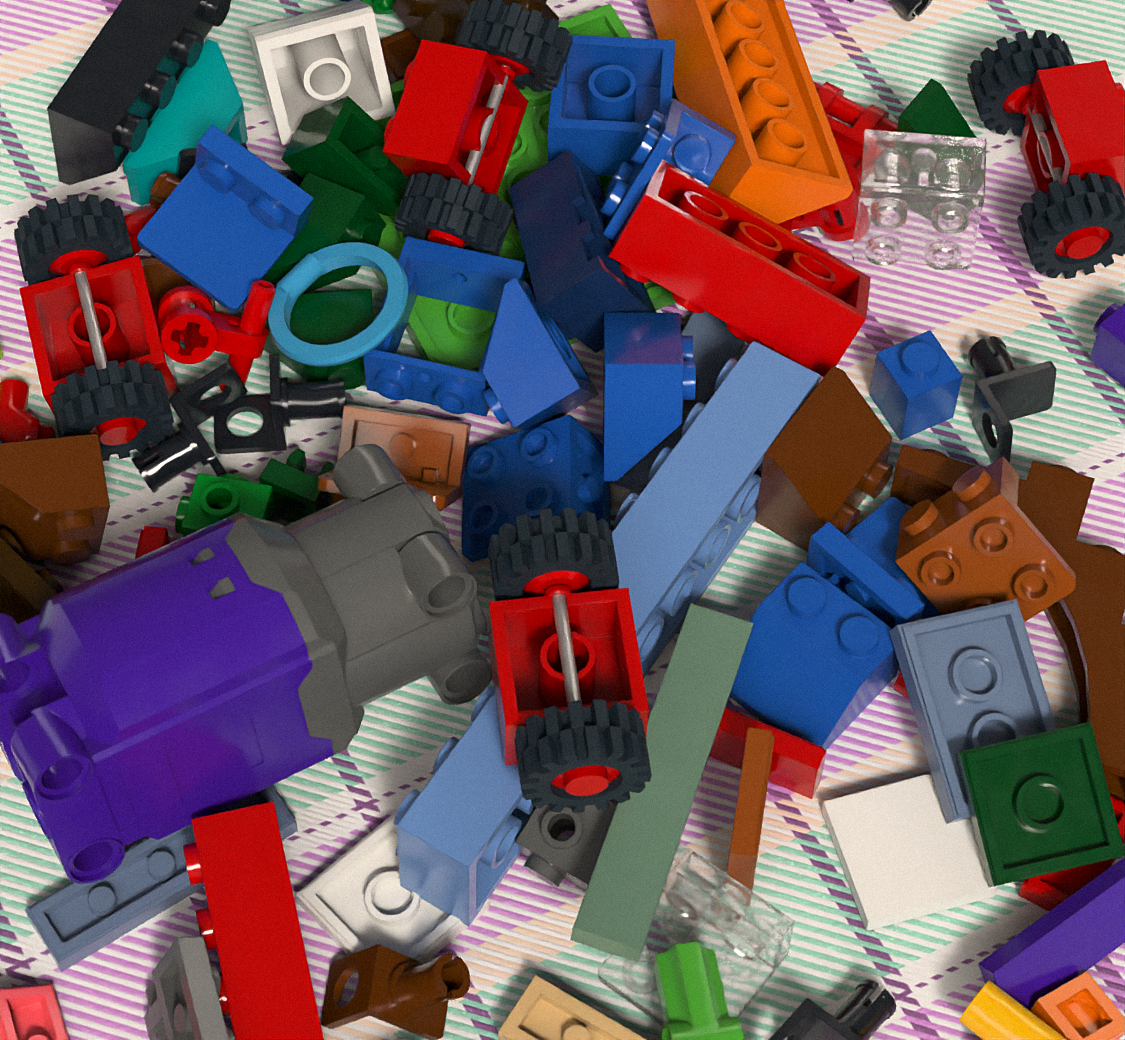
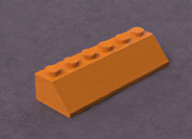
(750, 76)

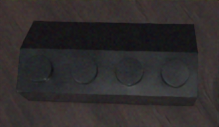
(125, 80)

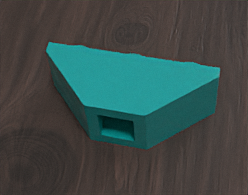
(200, 99)

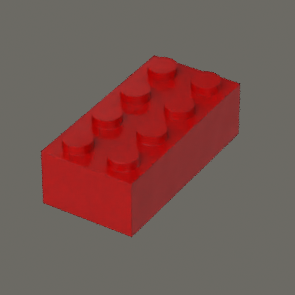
(742, 270)

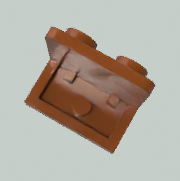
(423, 448)
(981, 547)

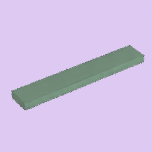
(650, 825)

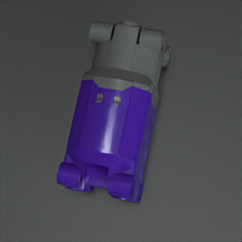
(231, 662)

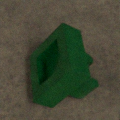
(293, 488)

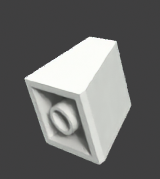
(320, 60)

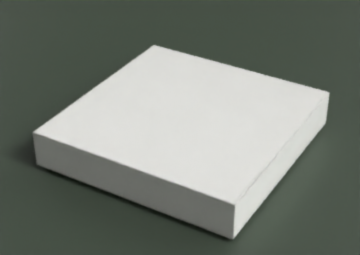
(903, 853)
(365, 906)

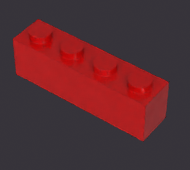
(253, 924)

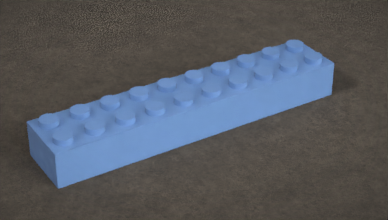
(668, 550)

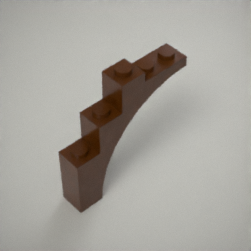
(1083, 621)

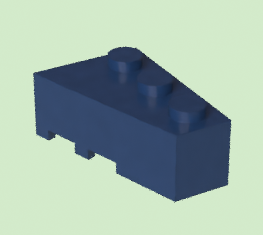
(567, 252)

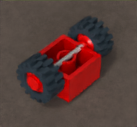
(463, 120)
(1070, 144)
(94, 325)
(566, 663)

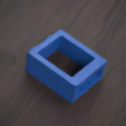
(434, 274)

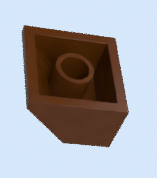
(824, 463)
(54, 497)

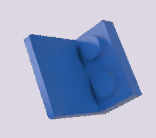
(678, 138)
(226, 220)
(528, 472)
(866, 568)

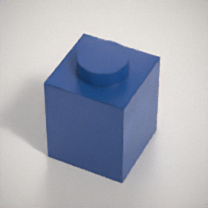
(915, 385)

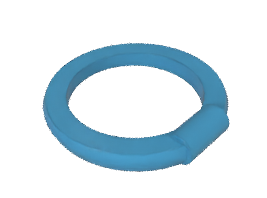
(306, 273)

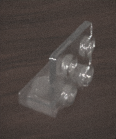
(919, 199)
(722, 915)

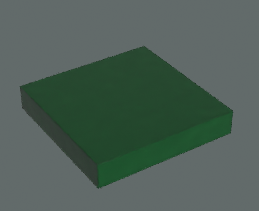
(1039, 804)

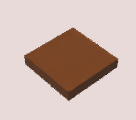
(750, 806)

